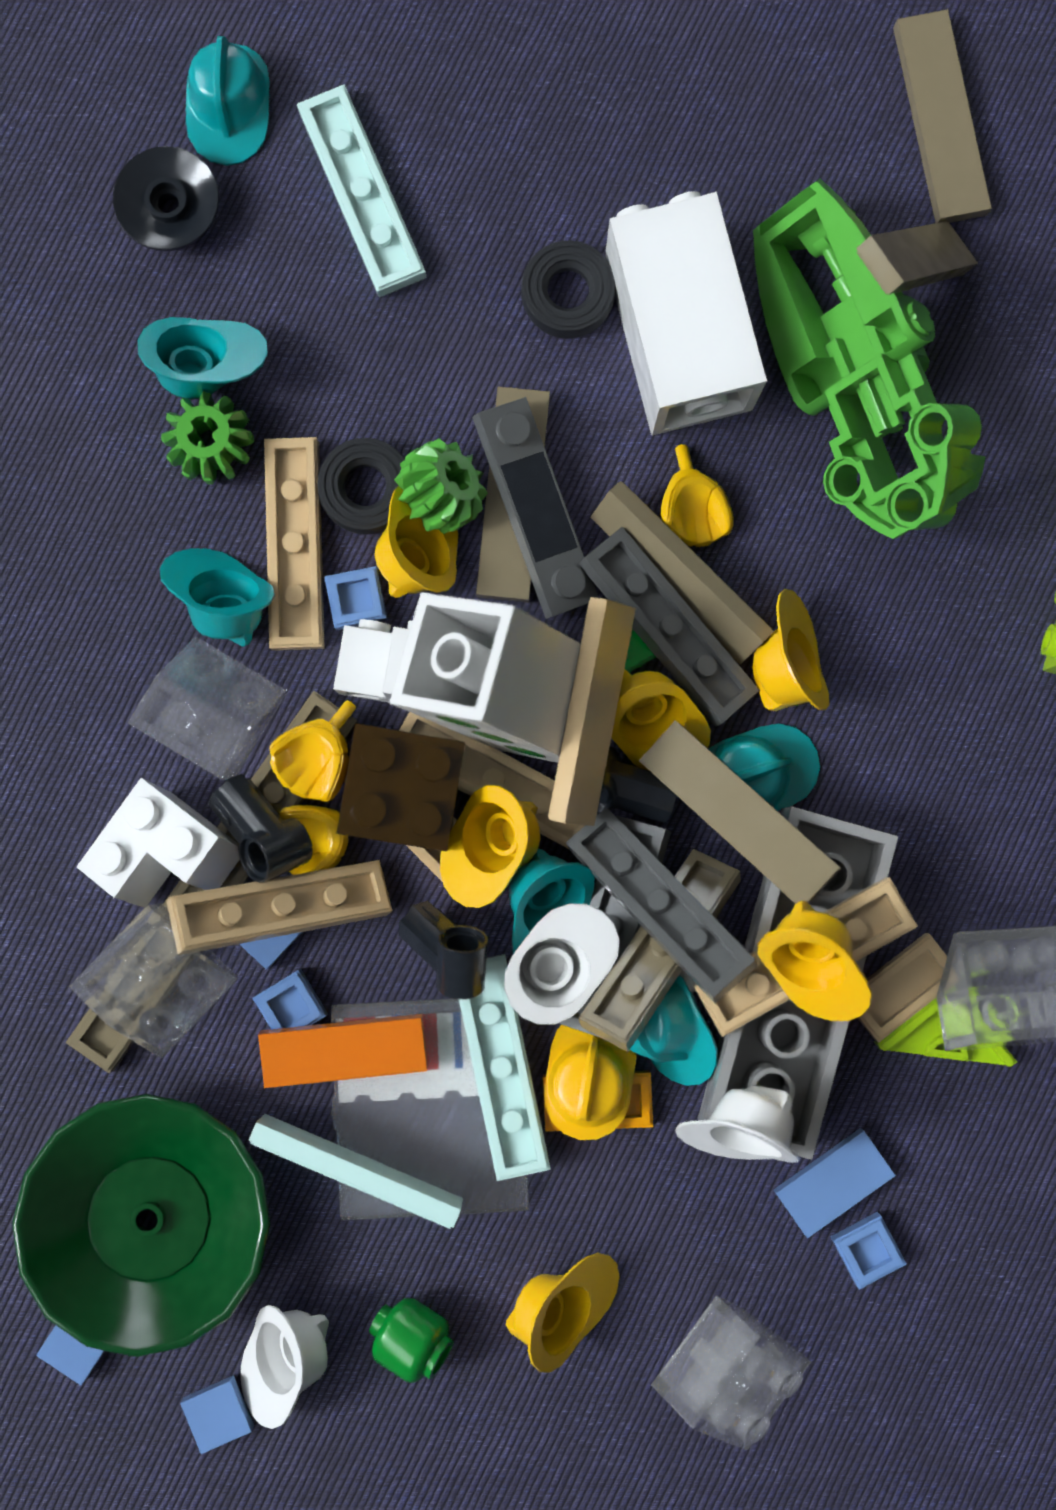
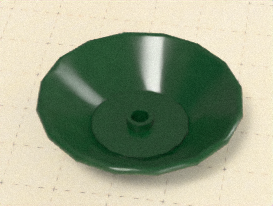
(93, 1258)

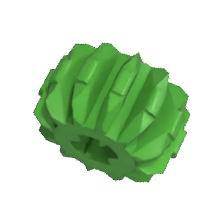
(226, 431)
(441, 486)

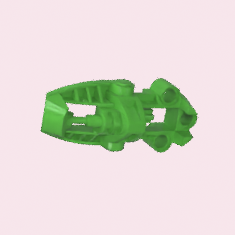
(865, 367)

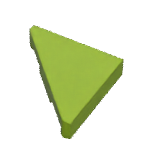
(924, 1036)

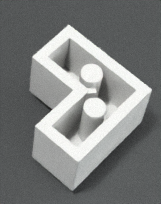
(370, 660)
(151, 839)

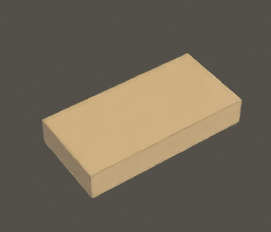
(903, 986)

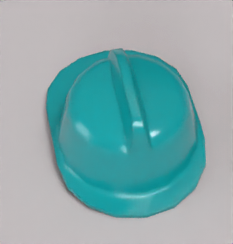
(227, 102)
(200, 353)
(219, 593)
(773, 761)
(543, 886)
(679, 1038)

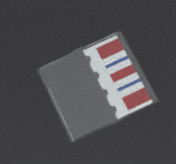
(422, 1120)

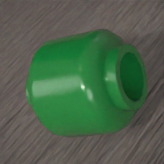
(410, 1340)

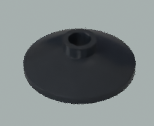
(163, 176)

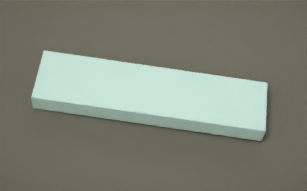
(361, 190)
(504, 1078)
(356, 1170)

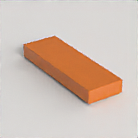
(343, 1050)

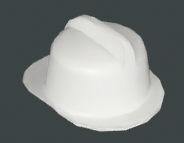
(561, 963)
(746, 1126)
(282, 1361)

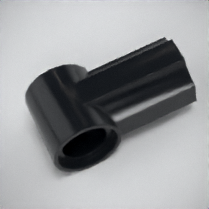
(634, 790)
(265, 840)
(452, 950)

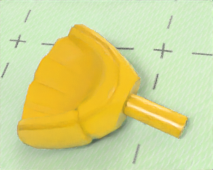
(695, 505)
(313, 756)
(322, 828)

